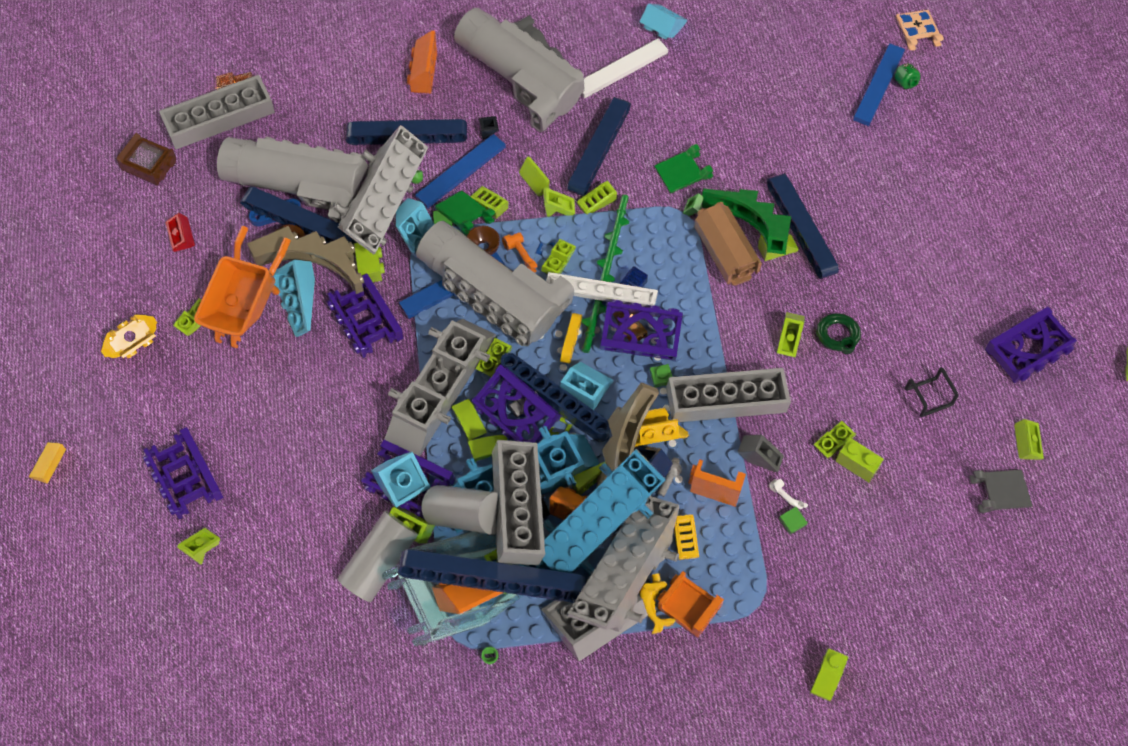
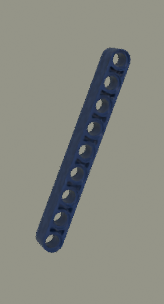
(490, 575)

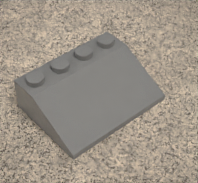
(580, 636)

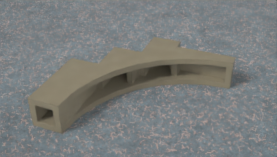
(313, 248)
(625, 426)

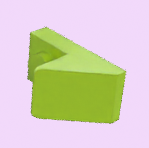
(558, 202)
(199, 544)

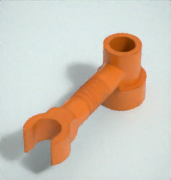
(514, 241)

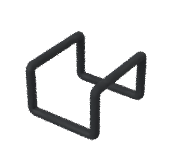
(915, 386)

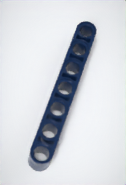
(425, 130)
(599, 146)
(289, 213)
(803, 226)
(564, 398)

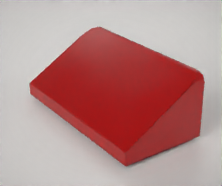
(179, 232)

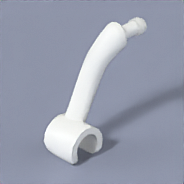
(776, 486)

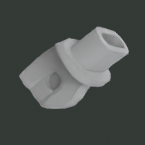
(517, 406)

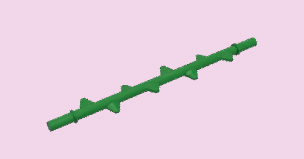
(606, 263)

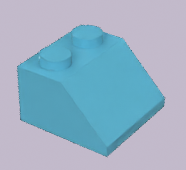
(662, 20)

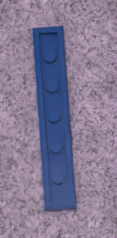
(879, 84)
(460, 171)
(429, 297)

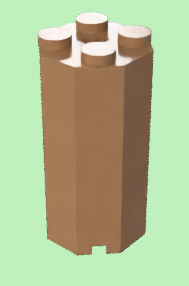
(727, 244)

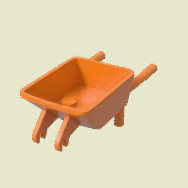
(237, 293)

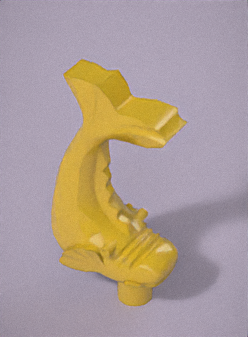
(648, 594)

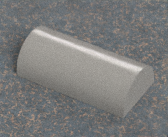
(461, 508)
(376, 555)

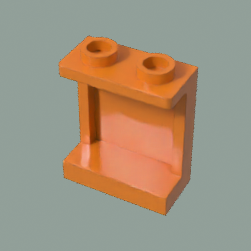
(715, 486)
(689, 604)

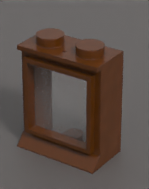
(146, 159)

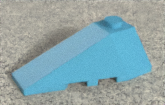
(297, 291)

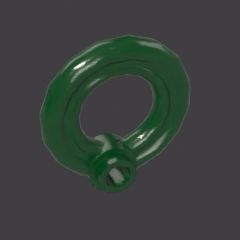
(828, 342)

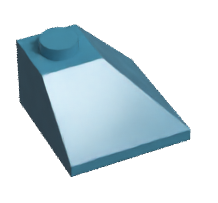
(401, 478)

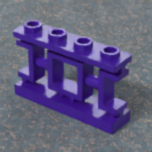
(377, 309)
(197, 466)
(426, 466)

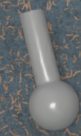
(674, 472)

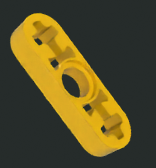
(571, 338)

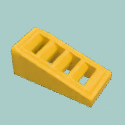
(689, 521)

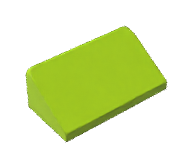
(534, 176)
(1028, 440)

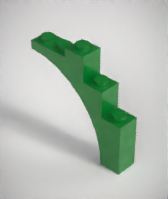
(759, 214)

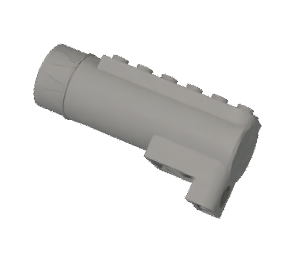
(537, 74)
(312, 173)
(512, 300)

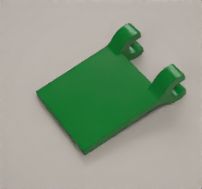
(682, 170)
(464, 210)

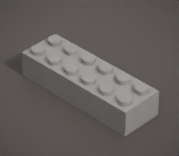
(217, 112)
(728, 395)
(518, 503)

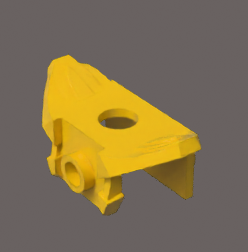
(117, 346)
(659, 428)

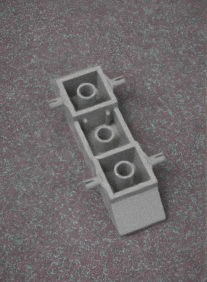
(382, 190)
(432, 394)
(622, 571)

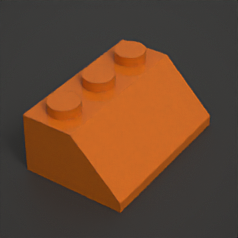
(423, 64)
(564, 502)
(459, 598)

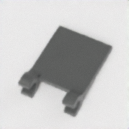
(1003, 489)

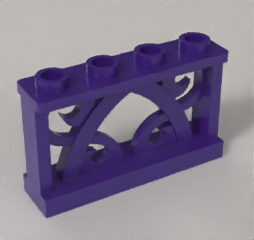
(1035, 322)
(661, 348)
(511, 382)

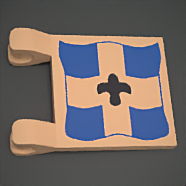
(917, 26)

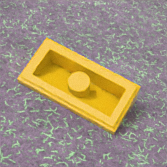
(48, 462)

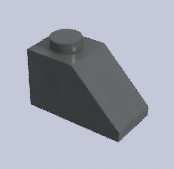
(760, 452)

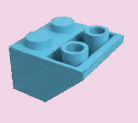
(413, 222)
(586, 384)

